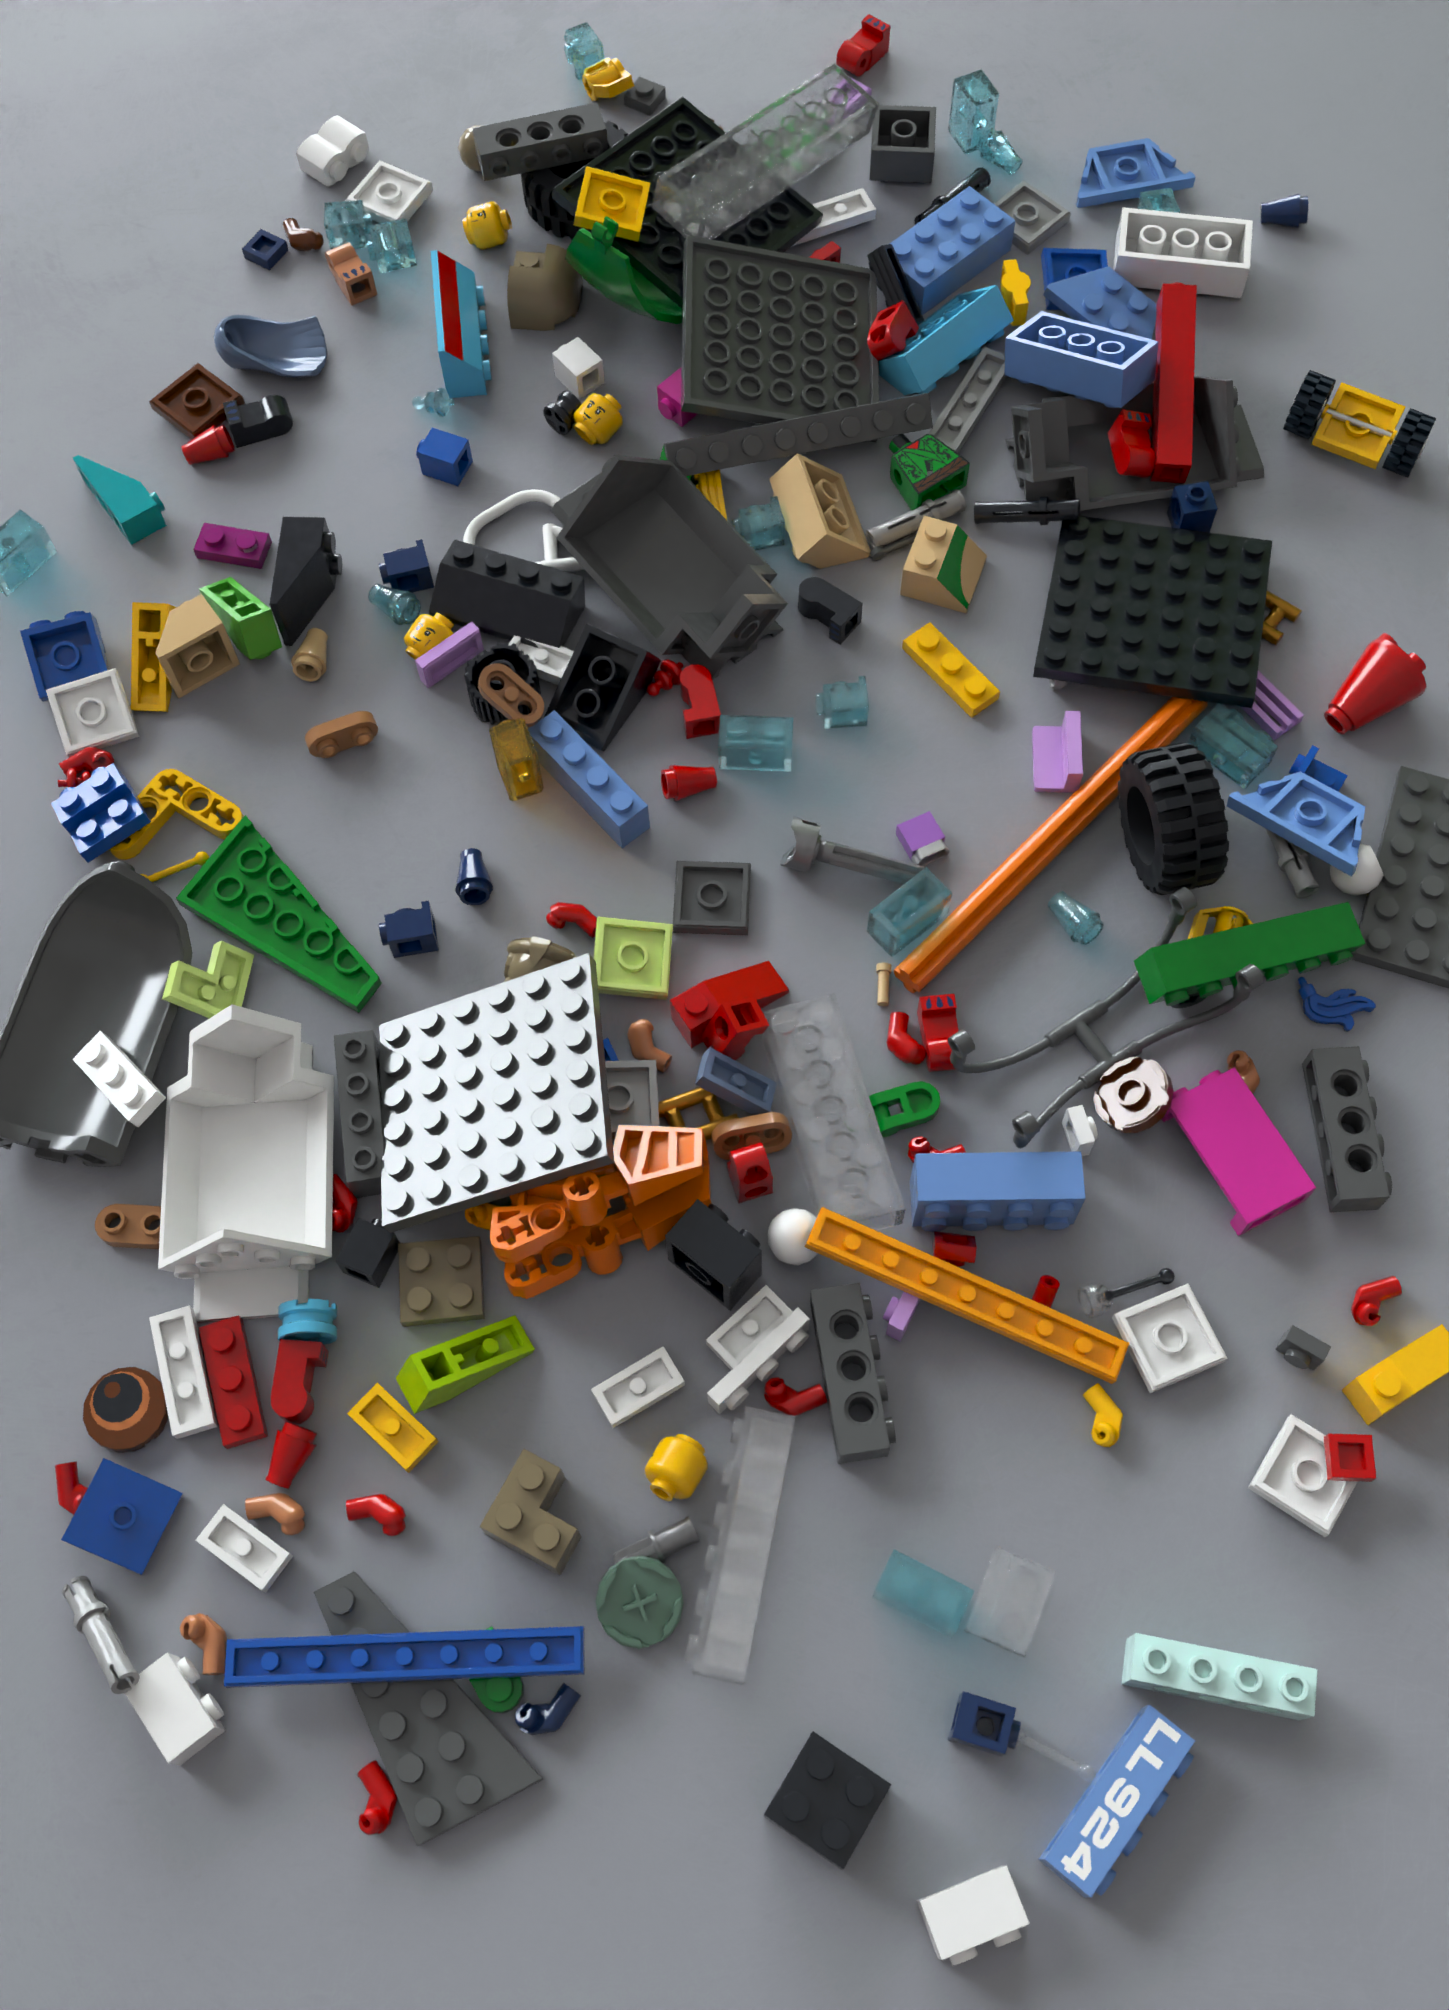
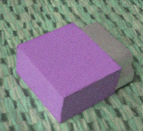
(922, 839)

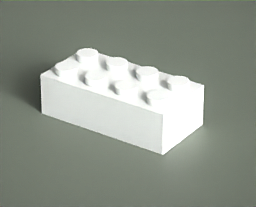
(1183, 249)

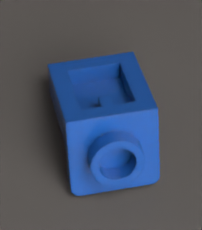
(1318, 770)

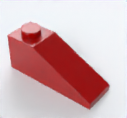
(697, 1005)

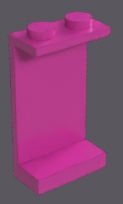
(1240, 1148)

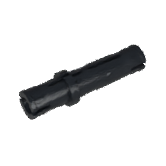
(977, 180)
(1067, 511)

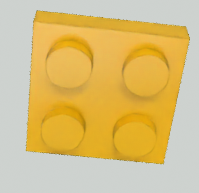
(614, 197)

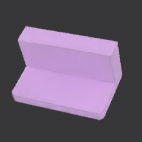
(1058, 755)

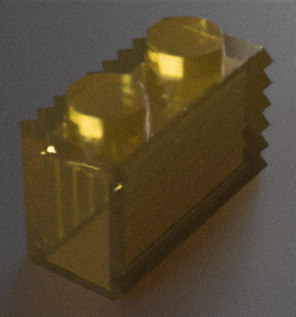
(516, 759)

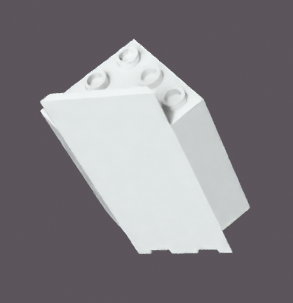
(247, 1167)

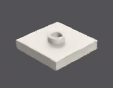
(391, 193)
(92, 712)
(1169, 1338)
(1297, 1480)

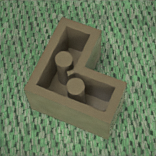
(521, 1516)

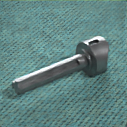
(811, 847)

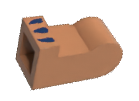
(348, 270)

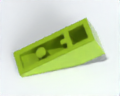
(462, 1363)

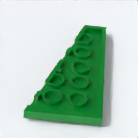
(268, 908)

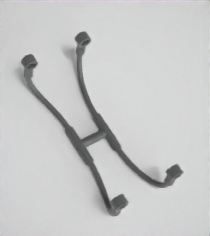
(1025, 1124)

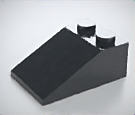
(302, 573)
(602, 685)

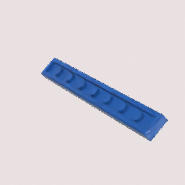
(405, 1657)

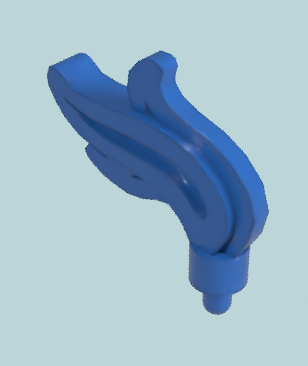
(1334, 1008)

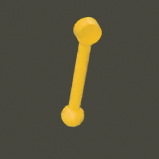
(200, 859)

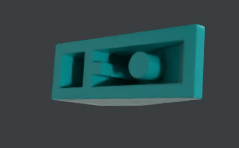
(124, 499)

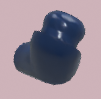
(548, 1716)

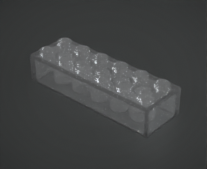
(831, 1113)

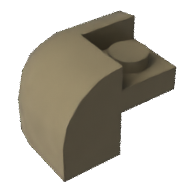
(542, 289)

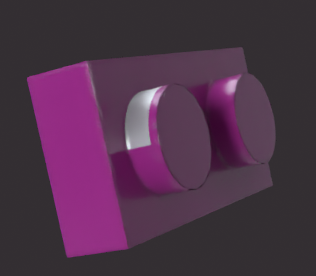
(232, 545)

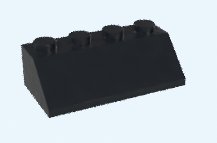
(507, 595)

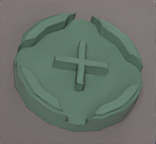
(639, 1601)

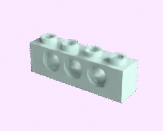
(1220, 1676)

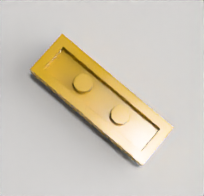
(950, 669)

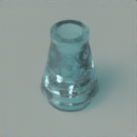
(998, 151)
(395, 603)
(1077, 919)

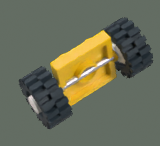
(1358, 424)

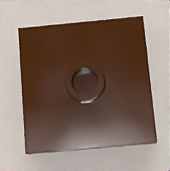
(195, 401)

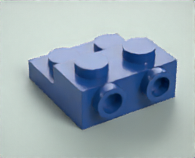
(64, 650)
(100, 811)

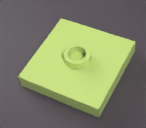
(633, 957)

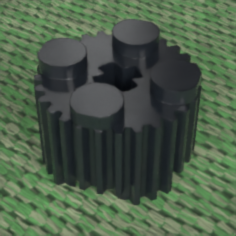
(516, 662)

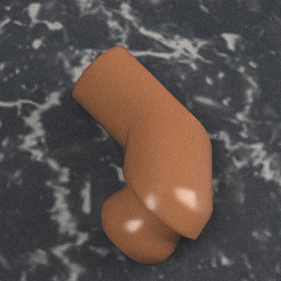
(642, 1045)
(1245, 1068)
(281, 1508)
(208, 1637)

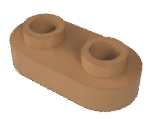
(514, 693)
(341, 734)
(768, 1128)
(133, 1227)

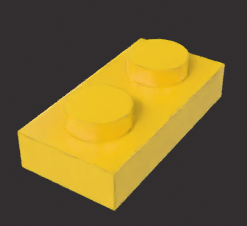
(393, 1427)

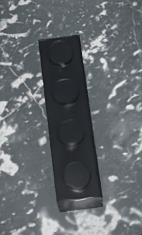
(892, 280)

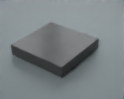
(711, 897)

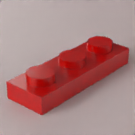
(233, 1382)

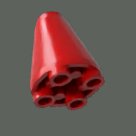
(1376, 685)

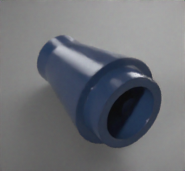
(1286, 211)
(473, 880)

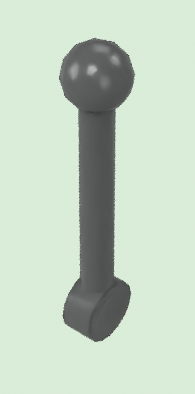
(878, 552)

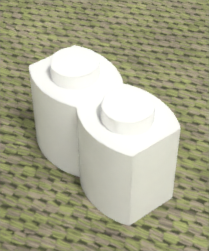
(332, 151)

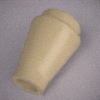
(311, 657)

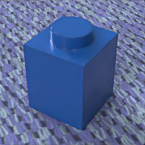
(444, 456)

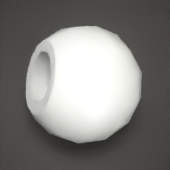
(1366, 876)
(789, 1234)

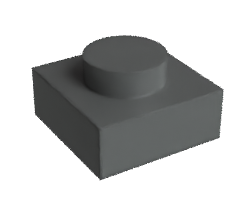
(644, 96)
(1302, 1349)

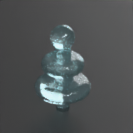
(434, 402)

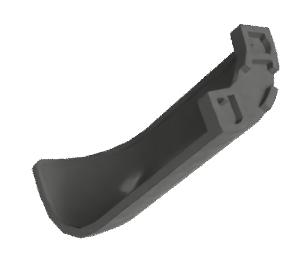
(90, 972)

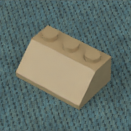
(818, 514)

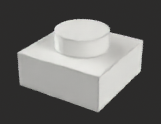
(1079, 1130)

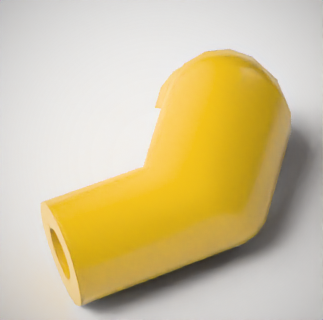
(1107, 1419)

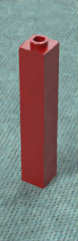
(1174, 383)

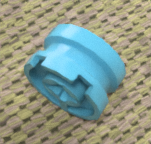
(308, 1321)

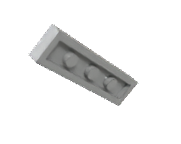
(970, 399)

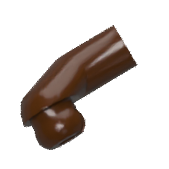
(302, 238)

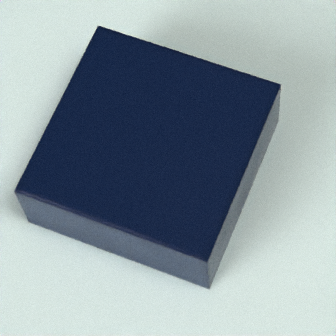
(265, 249)

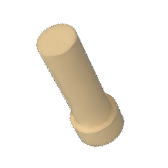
(883, 970)

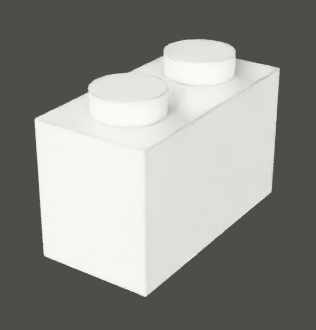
(175, 1708)
(973, 1914)

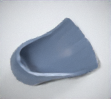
(272, 346)

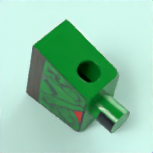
(925, 469)

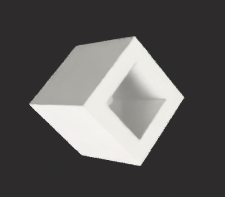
(578, 367)

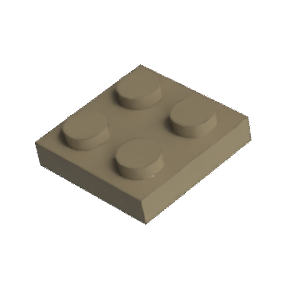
(441, 1281)

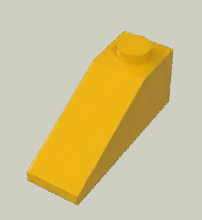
(148, 680)
(1400, 1375)

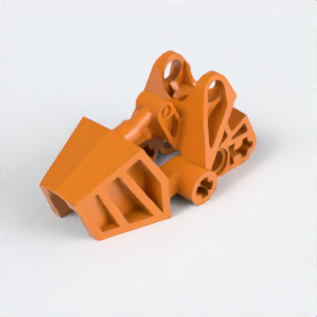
(654, 1171)

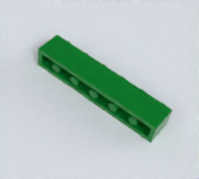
(1273, 946)

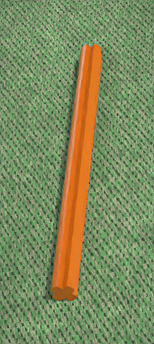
(1040, 848)

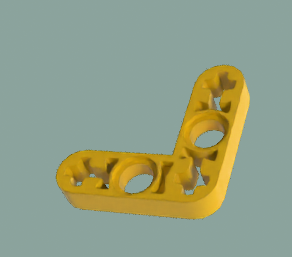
(169, 802)

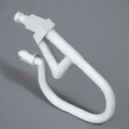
(550, 531)

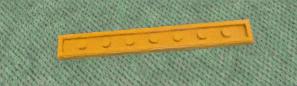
(967, 1295)

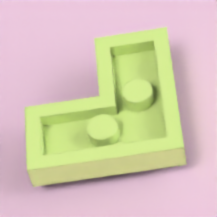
(210, 990)

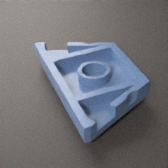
(1127, 169)
(1105, 301)
(1307, 816)

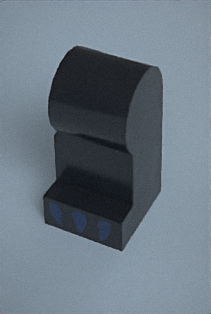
(258, 420)
(829, 606)

